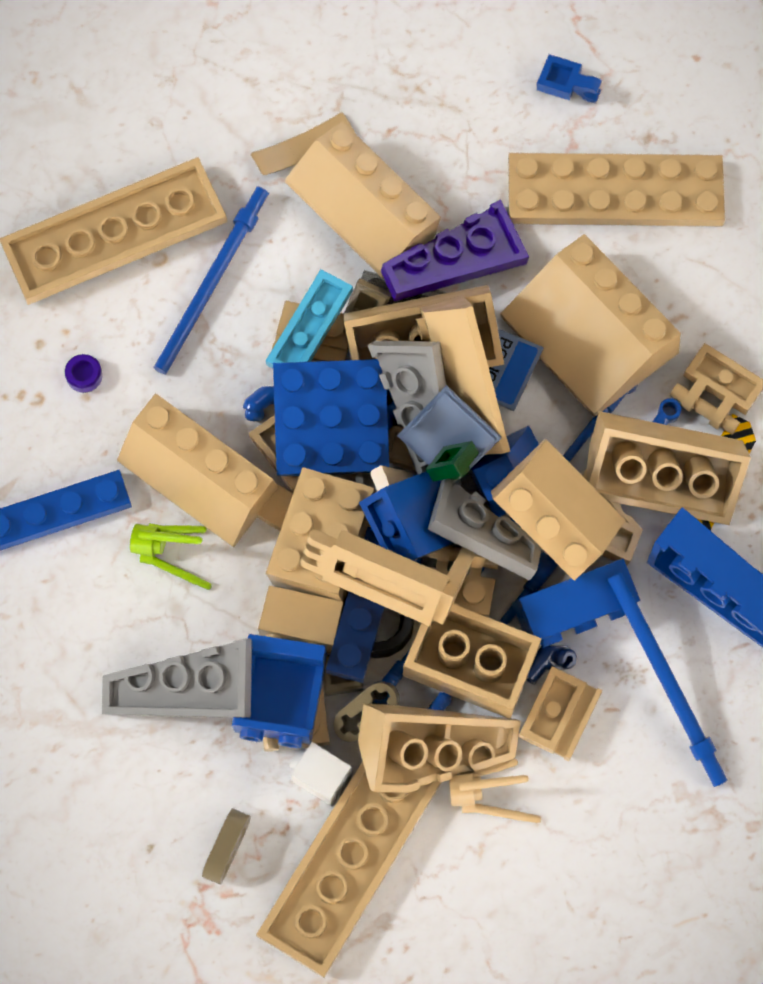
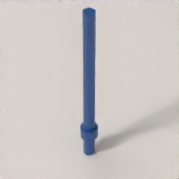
(244, 222)
(702, 746)

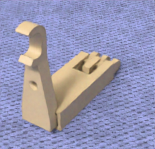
(387, 576)

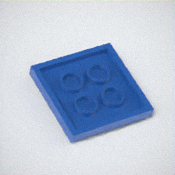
(330, 417)

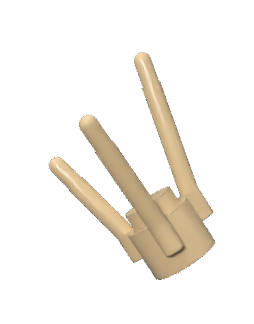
(467, 788)

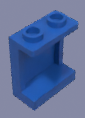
(402, 517)
(283, 691)

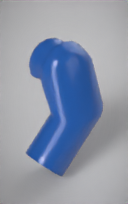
(257, 402)

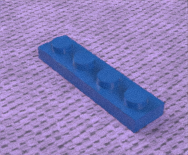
(62, 509)

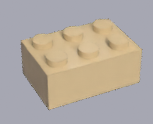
(322, 505)
(473, 659)

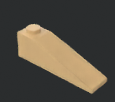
(421, 745)

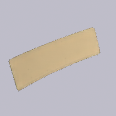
(292, 150)

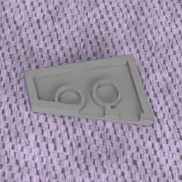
(473, 526)

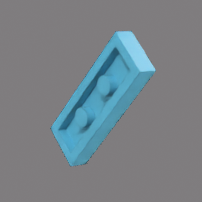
(311, 320)

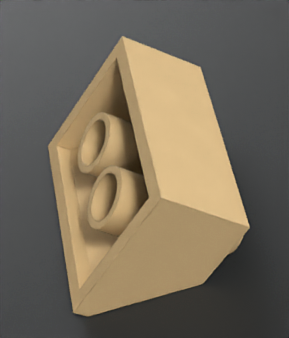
(558, 509)

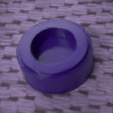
(83, 373)

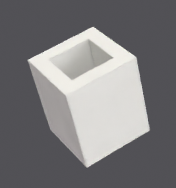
(320, 772)

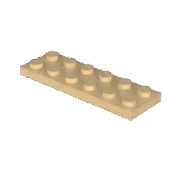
(616, 189)
(113, 230)
(342, 871)

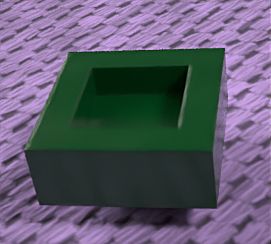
(452, 461)

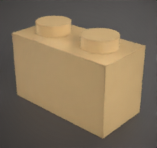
(300, 617)

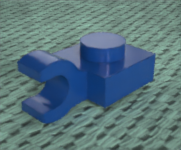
(563, 77)

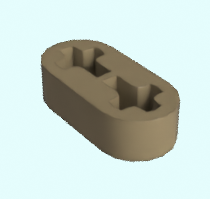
(356, 706)
(226, 846)

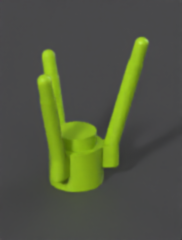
(151, 540)

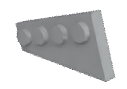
(413, 376)
(195, 684)

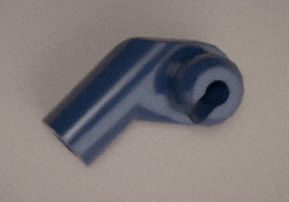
(558, 656)

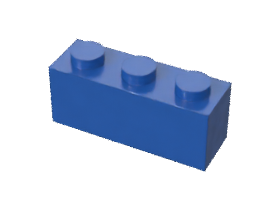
(572, 604)

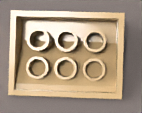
(593, 325)

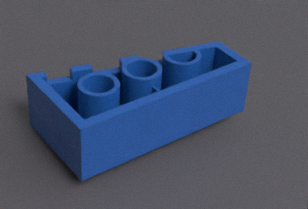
(711, 573)

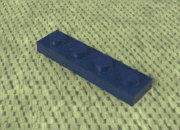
(356, 634)

